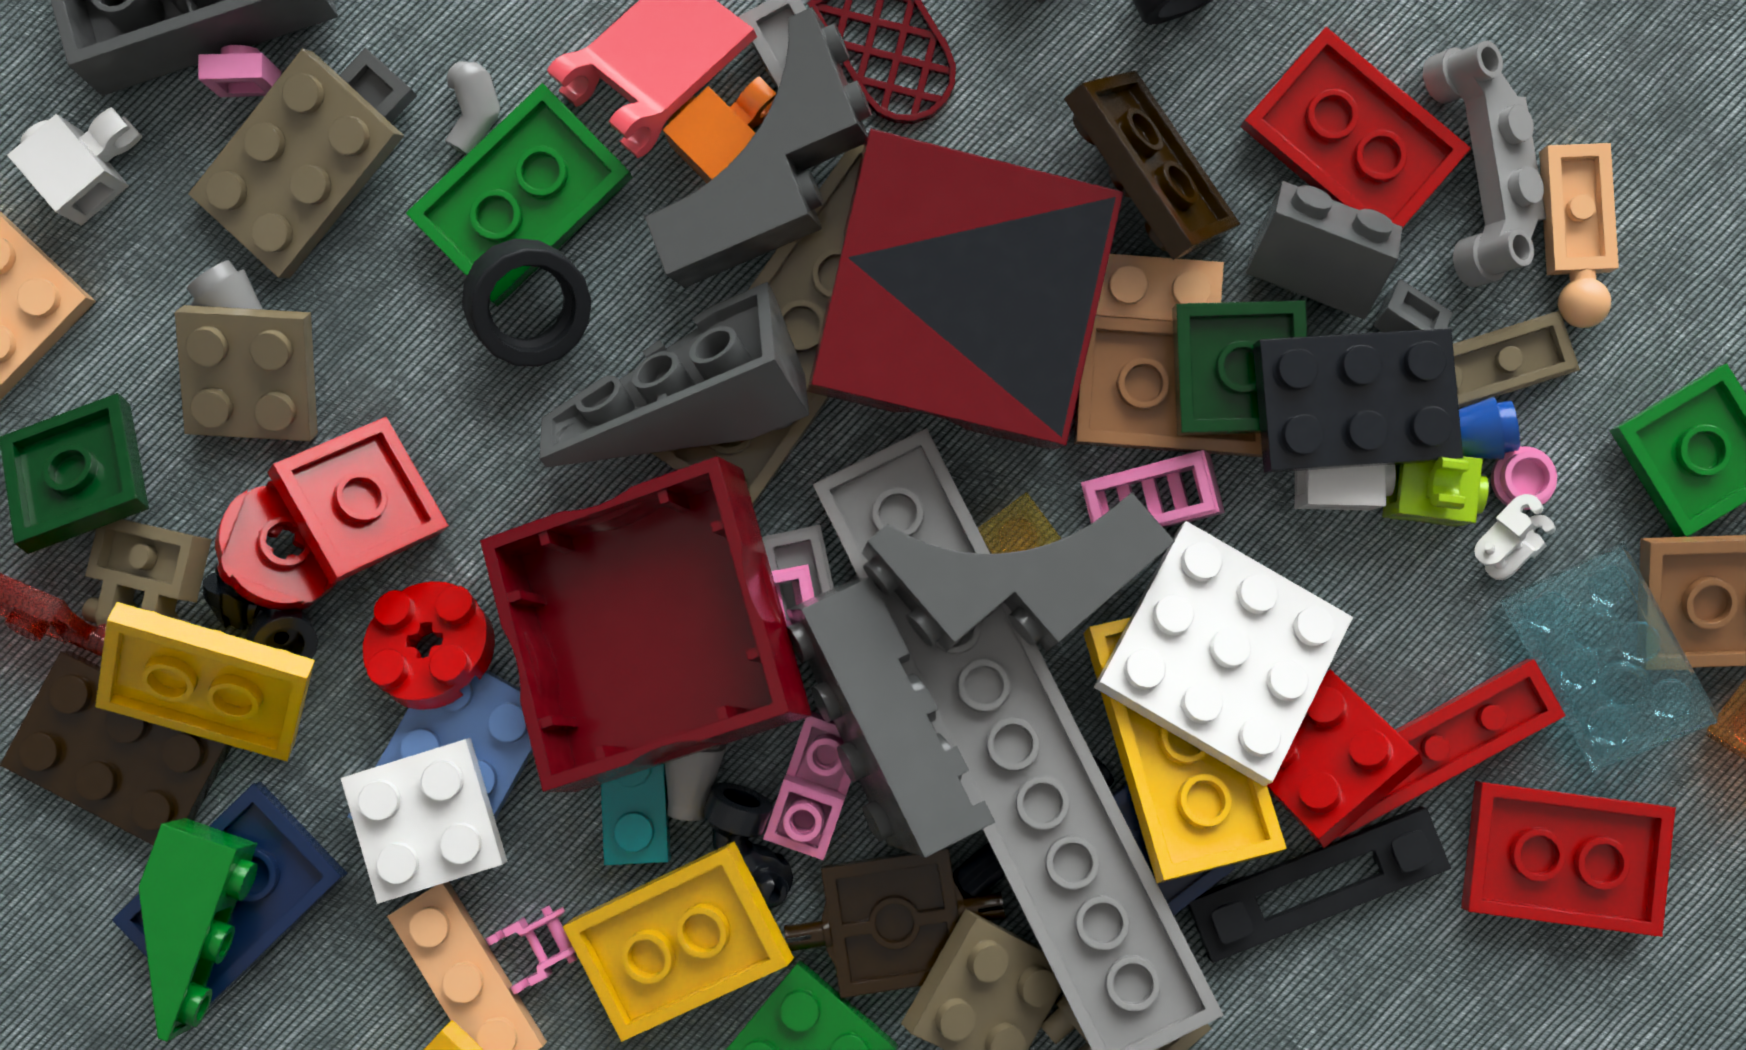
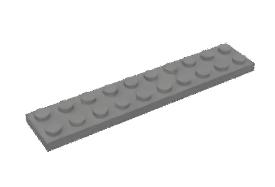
(1025, 756)

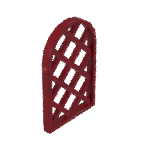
(896, 58)

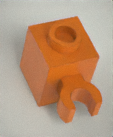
(712, 133)

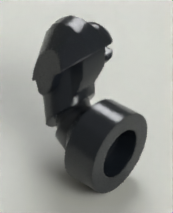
(267, 626)
(742, 814)

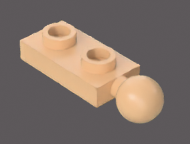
(1580, 227)

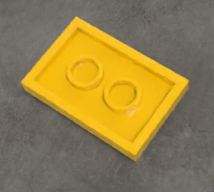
(202, 681)
(678, 942)

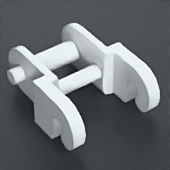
(1513, 538)

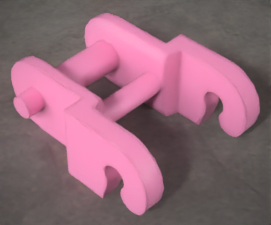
(522, 928)

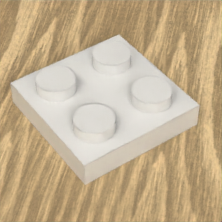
(424, 820)

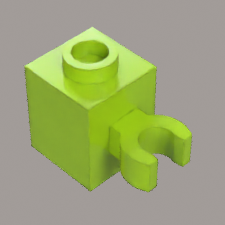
(1439, 492)

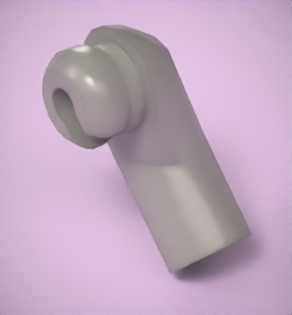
(477, 103)

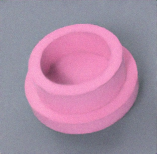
(1524, 473)

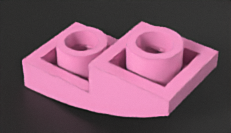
(810, 791)

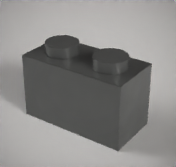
(1325, 249)

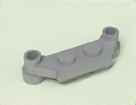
(1502, 156)

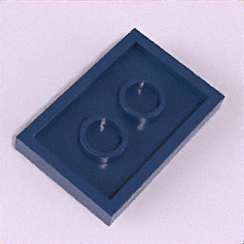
(288, 883)

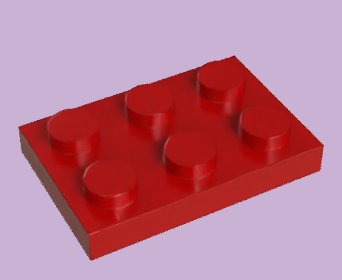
(1354, 132)
(1568, 858)

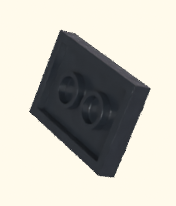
(1357, 400)

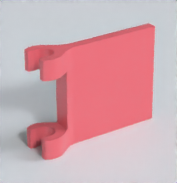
(655, 60)

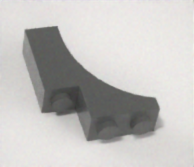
(762, 193)
(1044, 587)

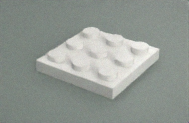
(1224, 653)

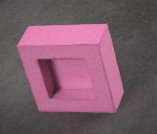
(237, 72)

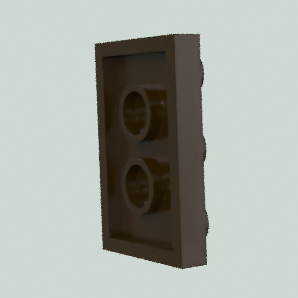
(1151, 163)
(109, 761)

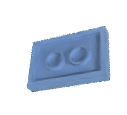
(485, 713)

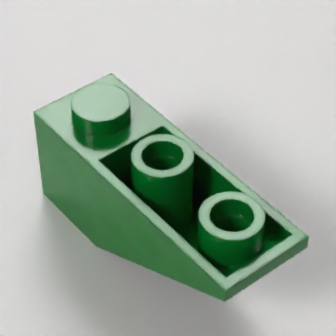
(186, 914)

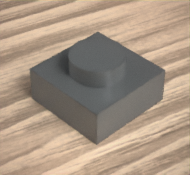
(378, 85)
(1410, 310)

